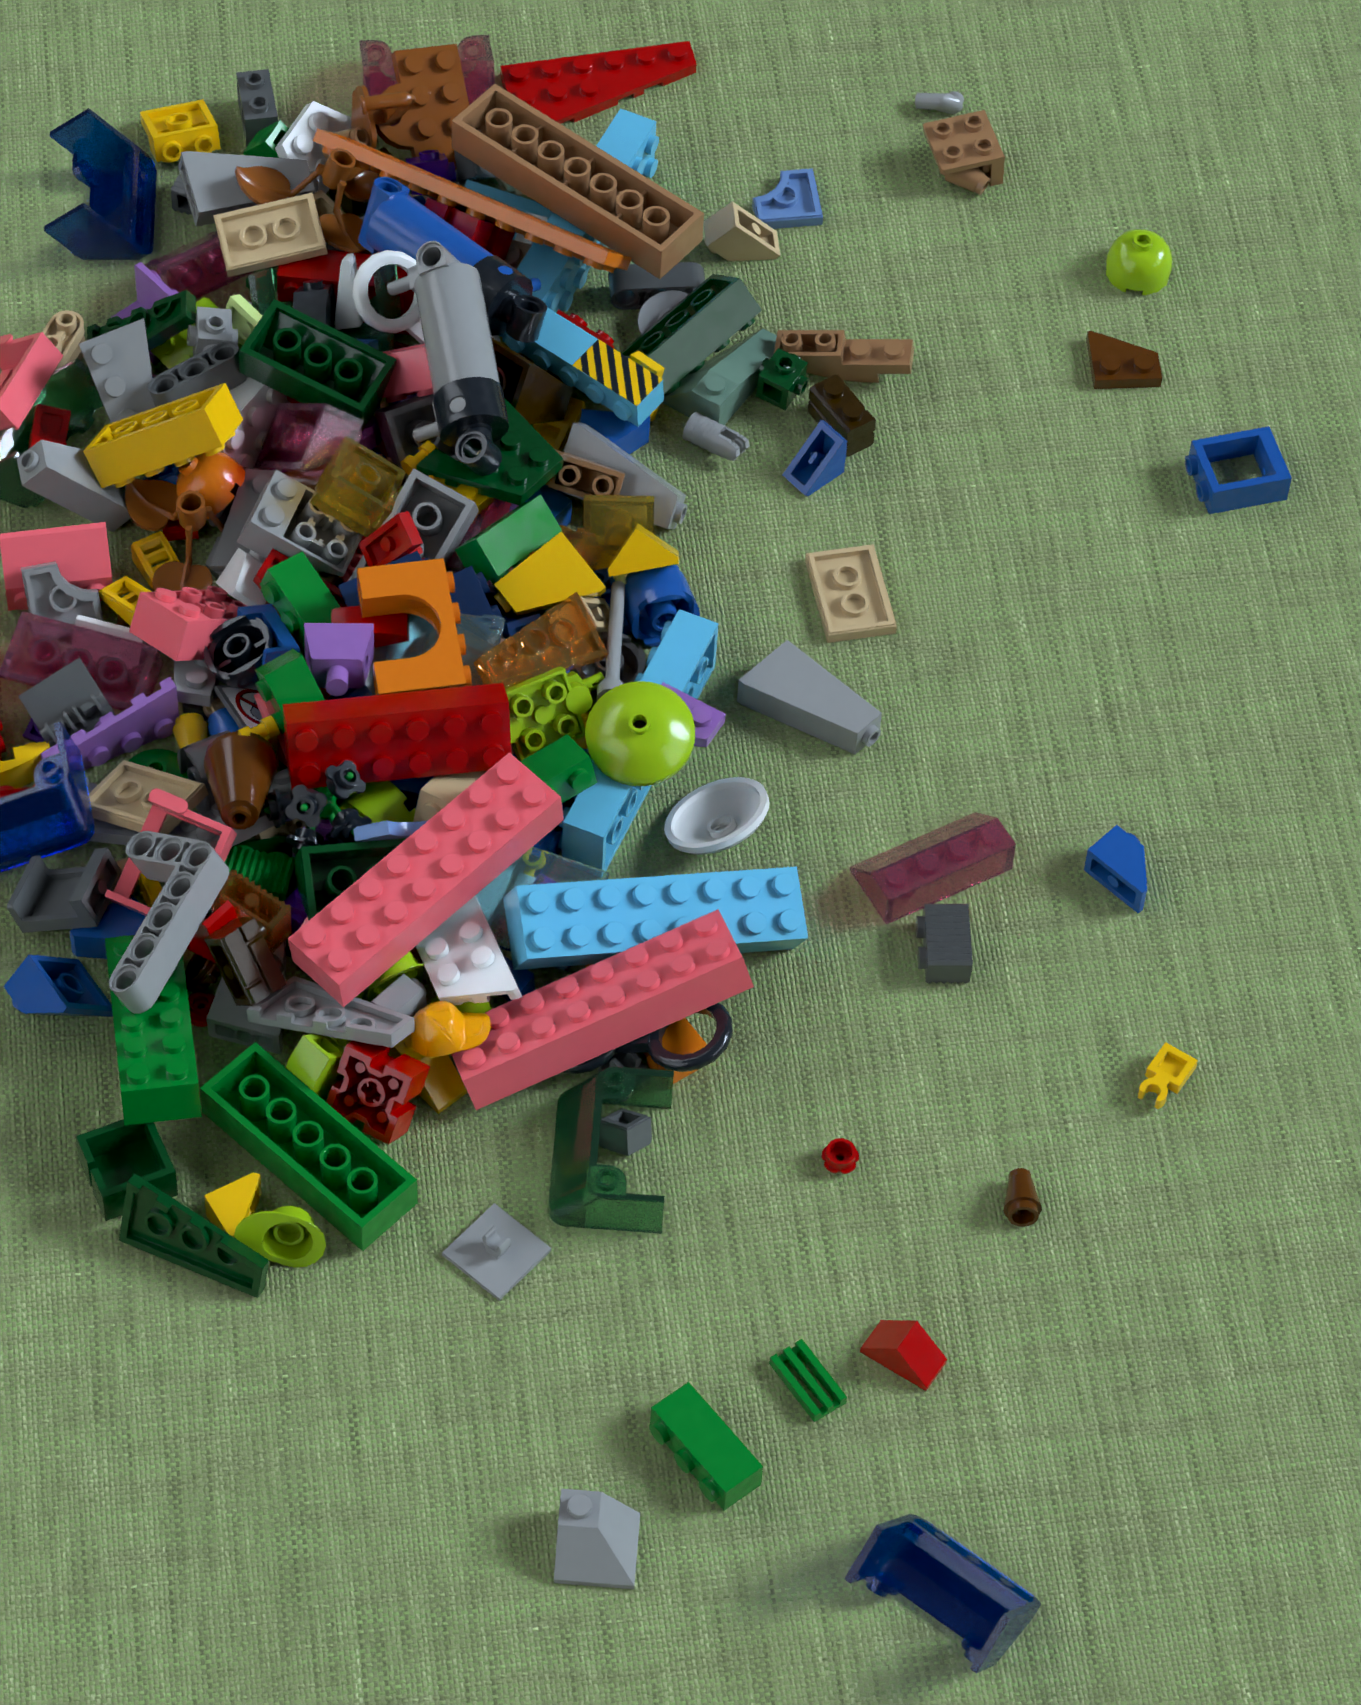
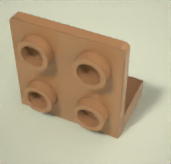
(965, 144)

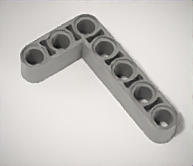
(192, 882)

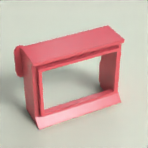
(25, 372)
(163, 805)

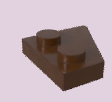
(1121, 363)

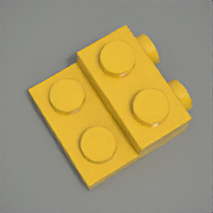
(180, 129)

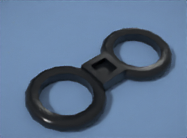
(653, 1045)

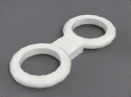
(410, 320)

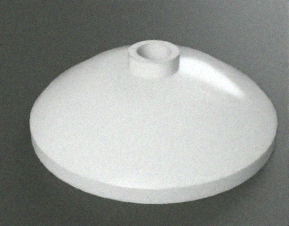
(717, 816)

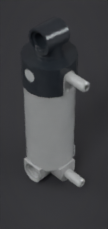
(459, 356)

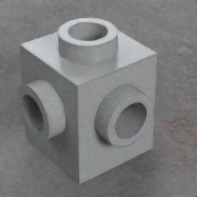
(211, 328)

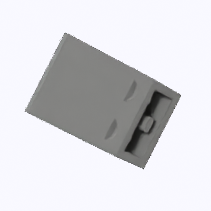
(291, 525)

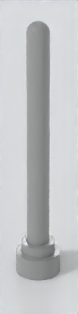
(614, 642)

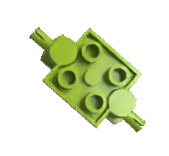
(548, 709)

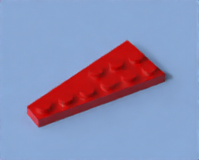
(595, 82)

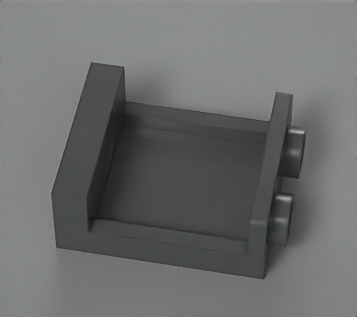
(65, 896)

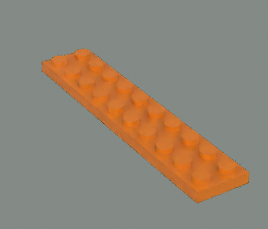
(476, 203)

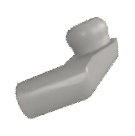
(943, 102)

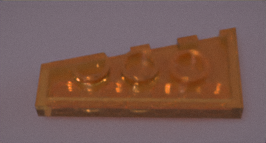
(556, 639)

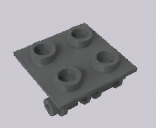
(66, 697)

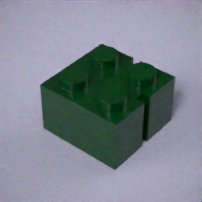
(117, 1152)

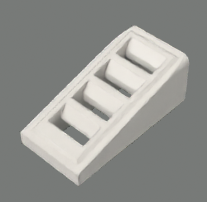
(346, 313)

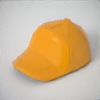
(446, 1030)

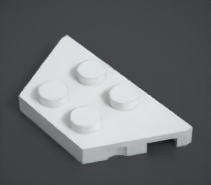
(299, 142)
(467, 959)

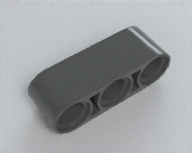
(635, 286)
(205, 370)

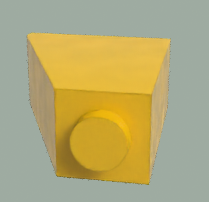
(547, 579)

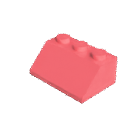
(77, 549)

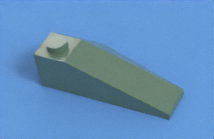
(724, 380)

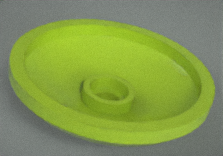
(642, 754)

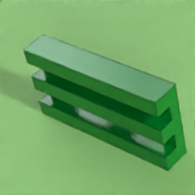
(791, 1355)

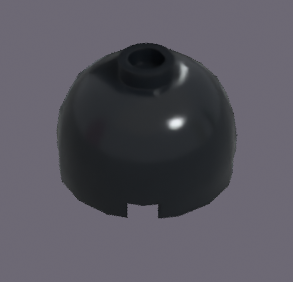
(238, 651)

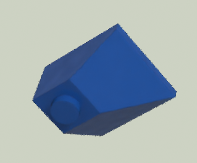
(56, 988)

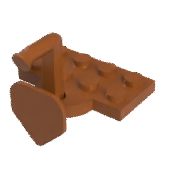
(422, 102)

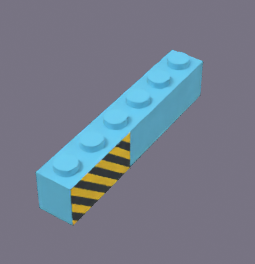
(593, 368)

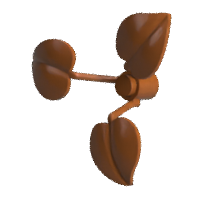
(339, 173)
(150, 508)

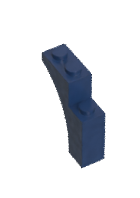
(469, 590)

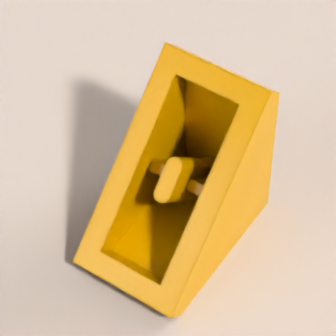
(233, 1202)

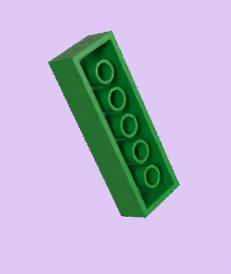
(155, 1050)
(309, 1146)

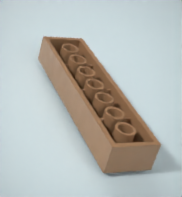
(577, 181)

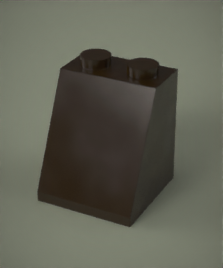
(529, 388)

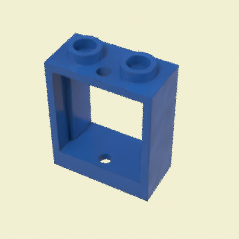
(1218, 498)

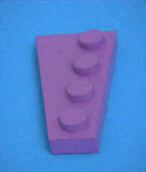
(140, 724)

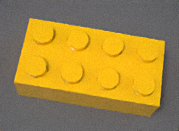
(164, 436)

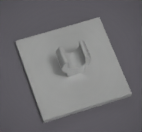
(496, 1251)

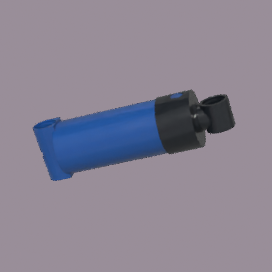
(404, 224)

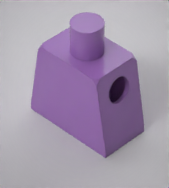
(339, 654)

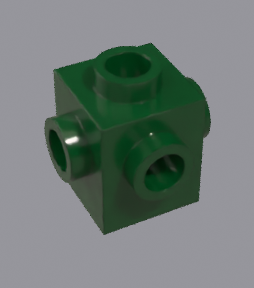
(782, 378)

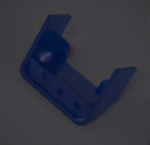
(121, 198)
(52, 813)
(948, 1583)

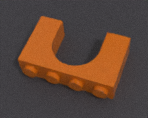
(424, 591)

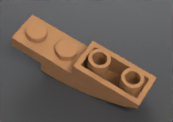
(851, 359)
(586, 477)

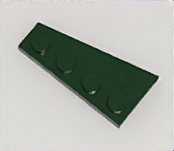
(161, 321)
(181, 1236)

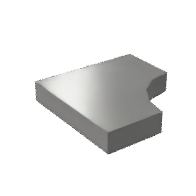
(55, 598)

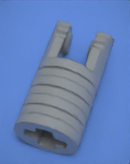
(714, 437)

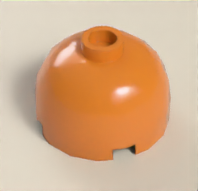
(211, 477)

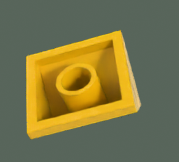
(642, 552)

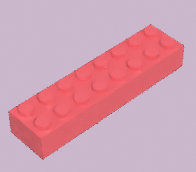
(426, 879)
(604, 1008)

